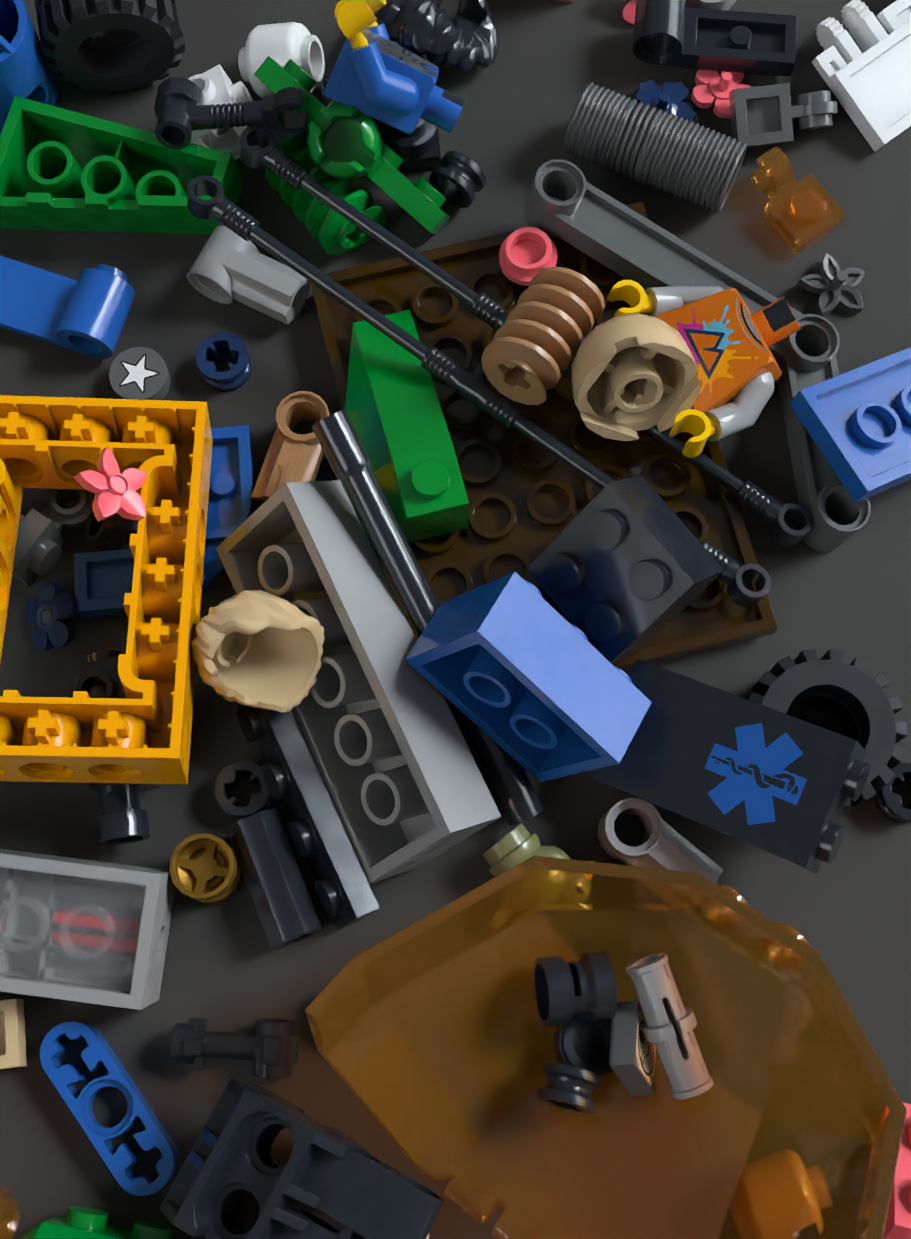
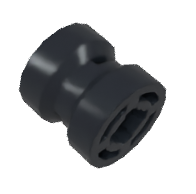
(575, 989)

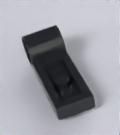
(714, 38)

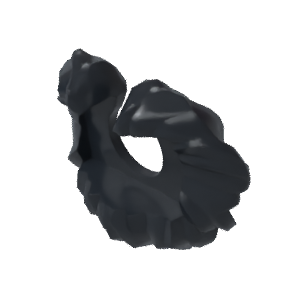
(428, 32)

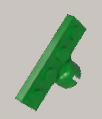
(351, 146)

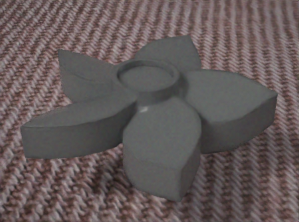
(835, 286)

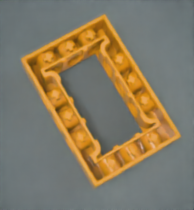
(150, 731)

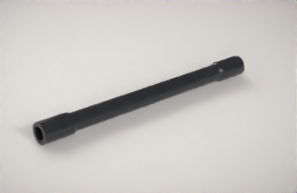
(354, 469)

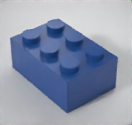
(529, 679)

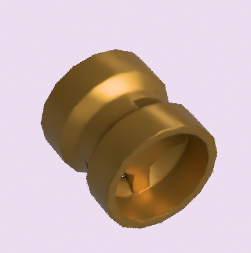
(195, 865)

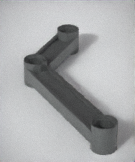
(659, 259)

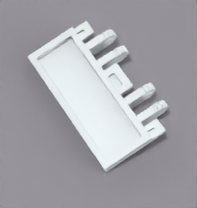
(874, 83)

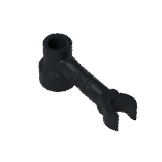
(182, 111)

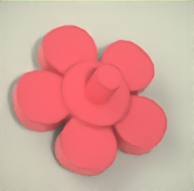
(715, 90)

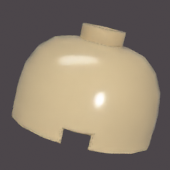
(633, 376)

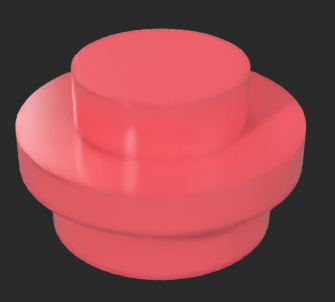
(525, 254)

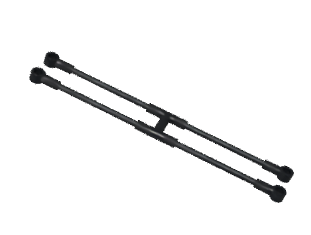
(474, 383)

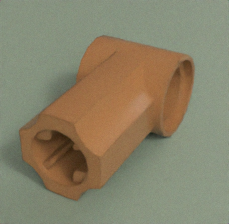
(291, 455)

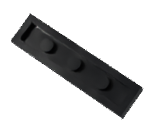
(314, 823)

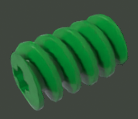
(334, 232)

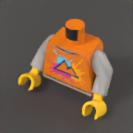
(728, 349)

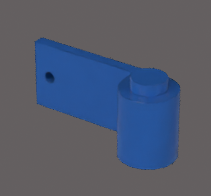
(64, 311)

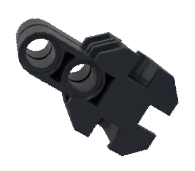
(322, 1173)

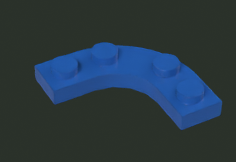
(107, 575)

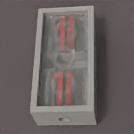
(83, 929)

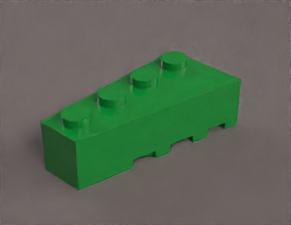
(100, 175)

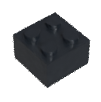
(624, 568)

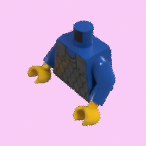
(385, 77)

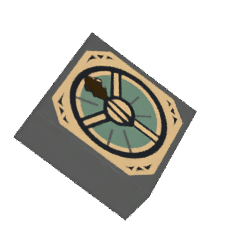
(630, 1053)

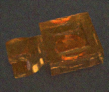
(796, 210)

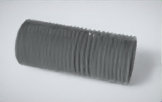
(661, 147)

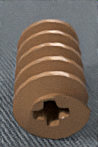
(542, 334)

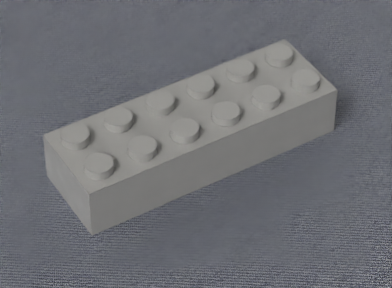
(370, 718)

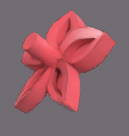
(114, 490)

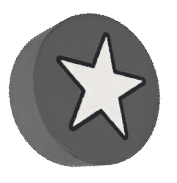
(139, 375)

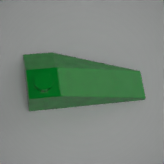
(404, 433)

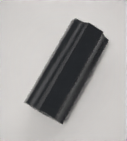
(274, 878)

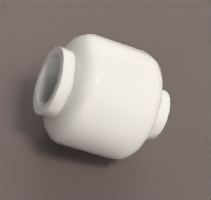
(281, 43)

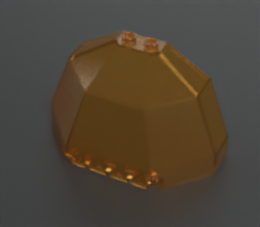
(451, 1049)

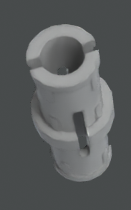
(669, 1026)

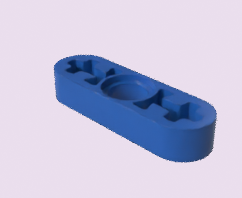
(95, 1056)

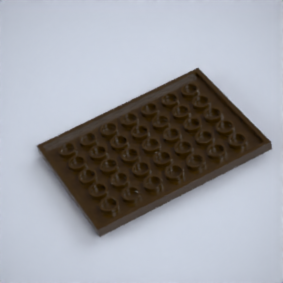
(516, 487)

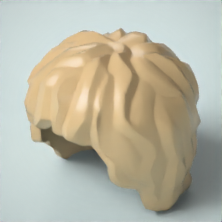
(259, 650)

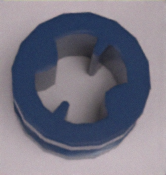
(210, 349)

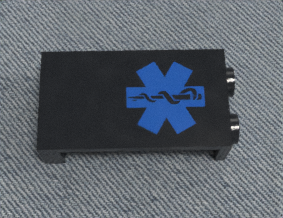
(739, 768)

